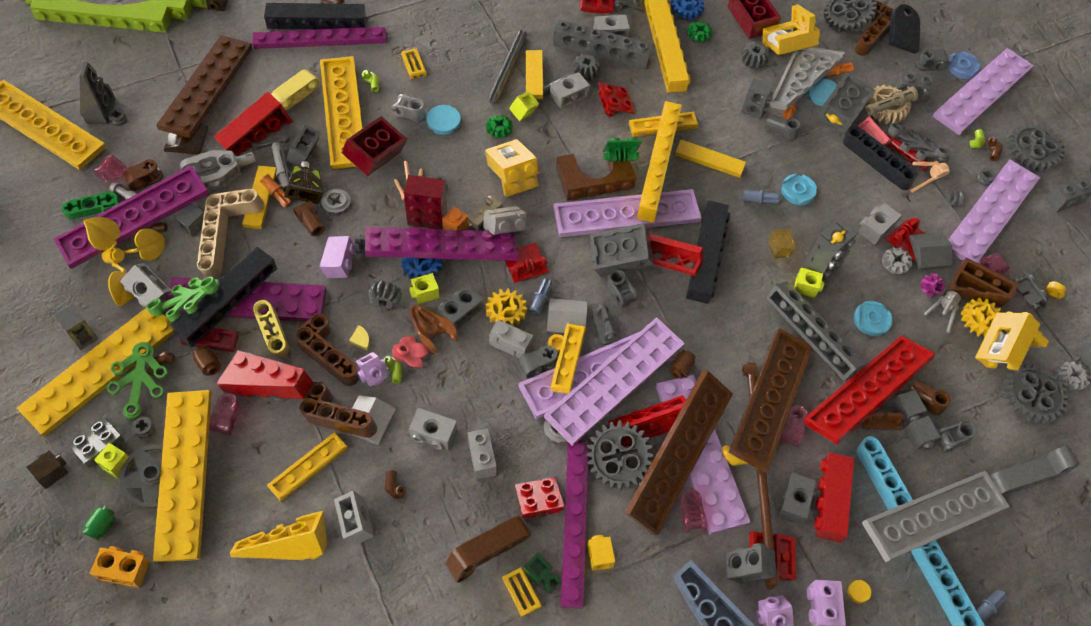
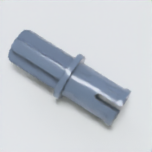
(761, 197)
(540, 297)
(990, 606)

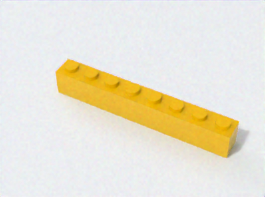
(667, 45)
(659, 162)

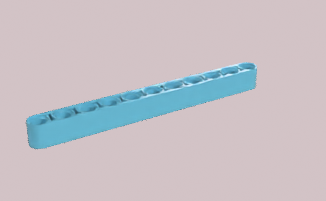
(932, 573)

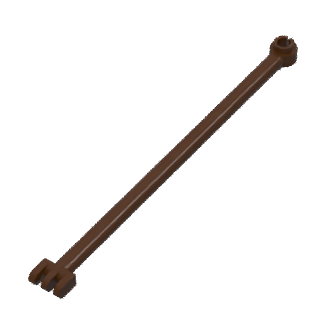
(750, 371)

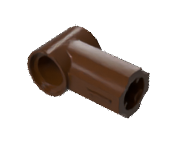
(308, 216)
(931, 397)

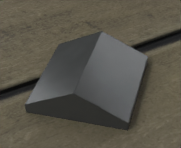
(932, 250)

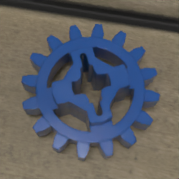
(687, 8)
(422, 266)

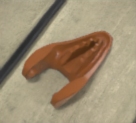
(429, 325)

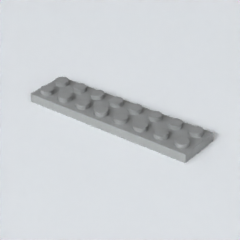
(934, 515)

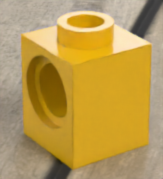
(600, 553)

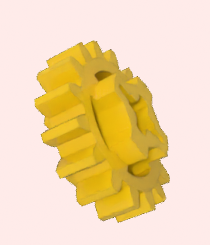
(504, 305)
(979, 315)

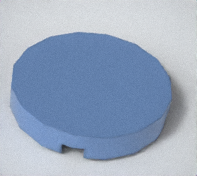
(964, 65)

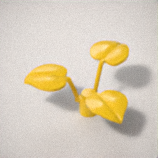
(102, 236)

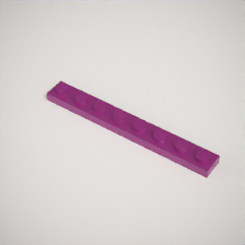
(319, 37)
(574, 526)

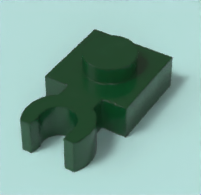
(539, 570)

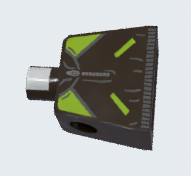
(304, 184)

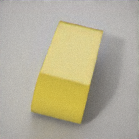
(296, 89)
(271, 317)

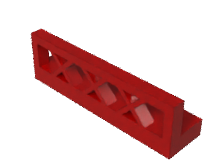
(674, 249)
(652, 422)

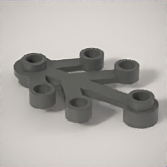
(939, 153)

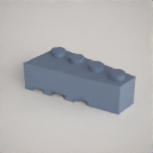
(707, 600)

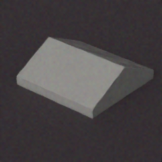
(565, 312)
(379, 411)

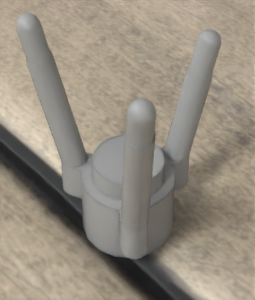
(949, 302)

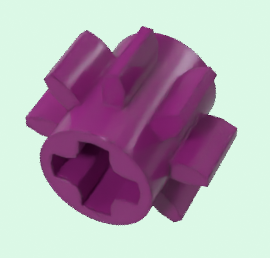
(932, 285)

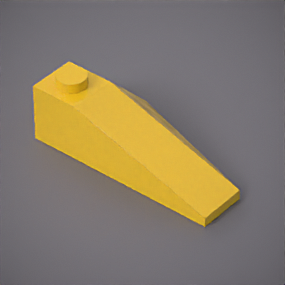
(294, 542)

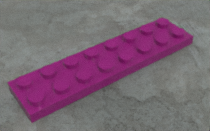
(136, 214)
(439, 244)
(290, 301)

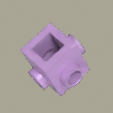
(372, 369)
(775, 612)

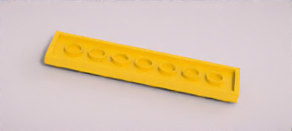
(341, 106)
(47, 127)
(92, 372)
(183, 477)

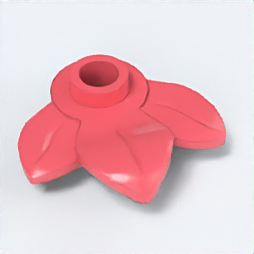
(410, 352)

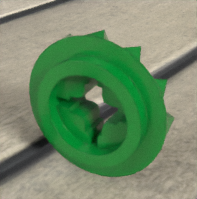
(700, 36)
(501, 131)

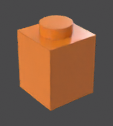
(455, 220)

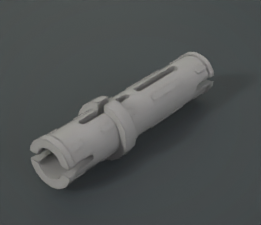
(282, 170)

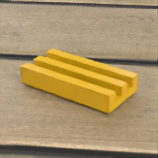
(417, 73)
(530, 609)

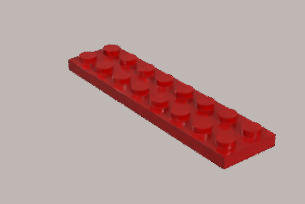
(868, 389)

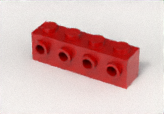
(834, 497)

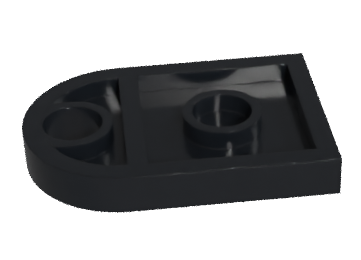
(905, 29)

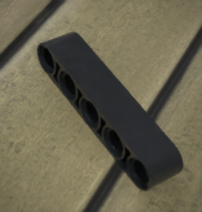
(880, 158)

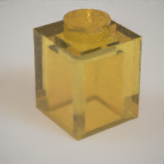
(781, 243)

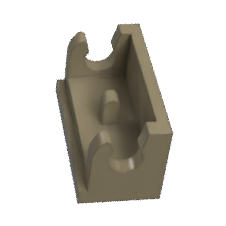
(476, 219)

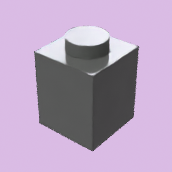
(190, 219)
(910, 405)
(922, 433)

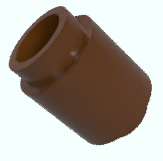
(206, 361)
(682, 364)

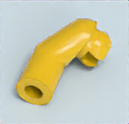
(731, 459)

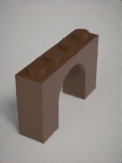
(578, 185)

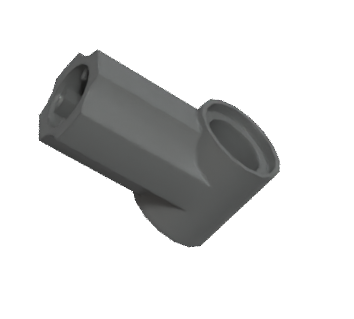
(787, 127)

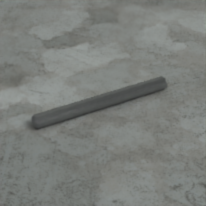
(507, 67)

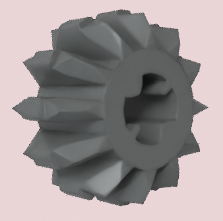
(755, 55)
(587, 66)
(385, 295)

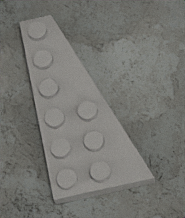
(802, 73)

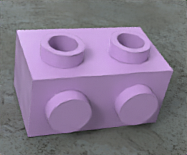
(338, 257)
(826, 603)

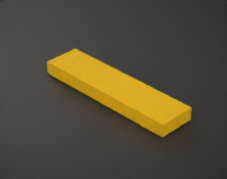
(534, 73)
(650, 125)
(710, 158)
(257, 219)
(568, 359)
(307, 467)

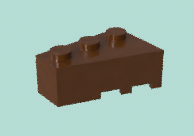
(977, 281)

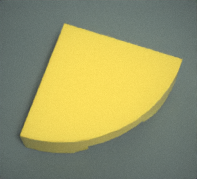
(360, 338)

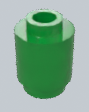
(99, 523)

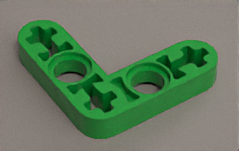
(83, 202)

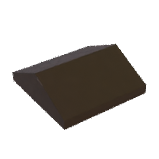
(186, 145)

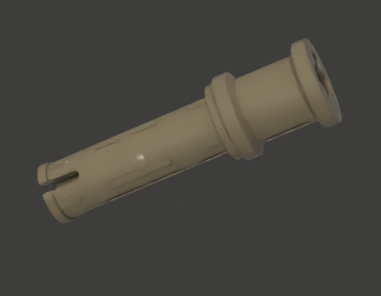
(898, 99)

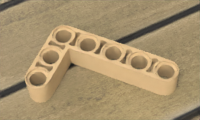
(215, 222)

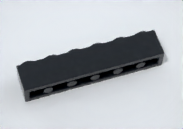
(314, 16)
(710, 239)
(231, 291)

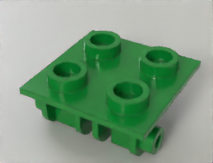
(627, 147)

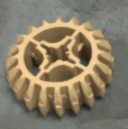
(892, 115)

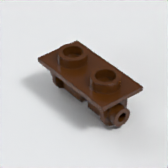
(884, 421)

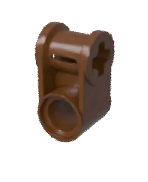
(141, 175)

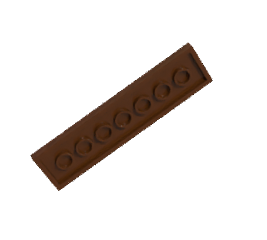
(204, 87)
(771, 401)
(679, 453)

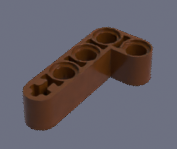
(875, 31)
(324, 358)
(318, 406)
(485, 547)

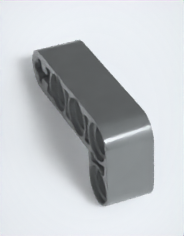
(1036, 471)

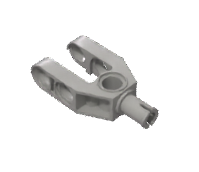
(228, 163)

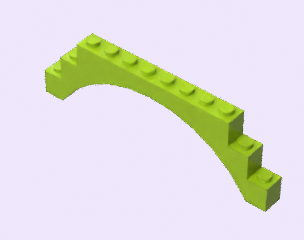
(145, 16)

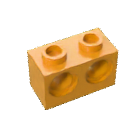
(118, 572)

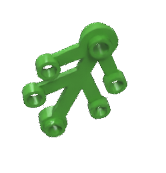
(182, 298)
(138, 376)

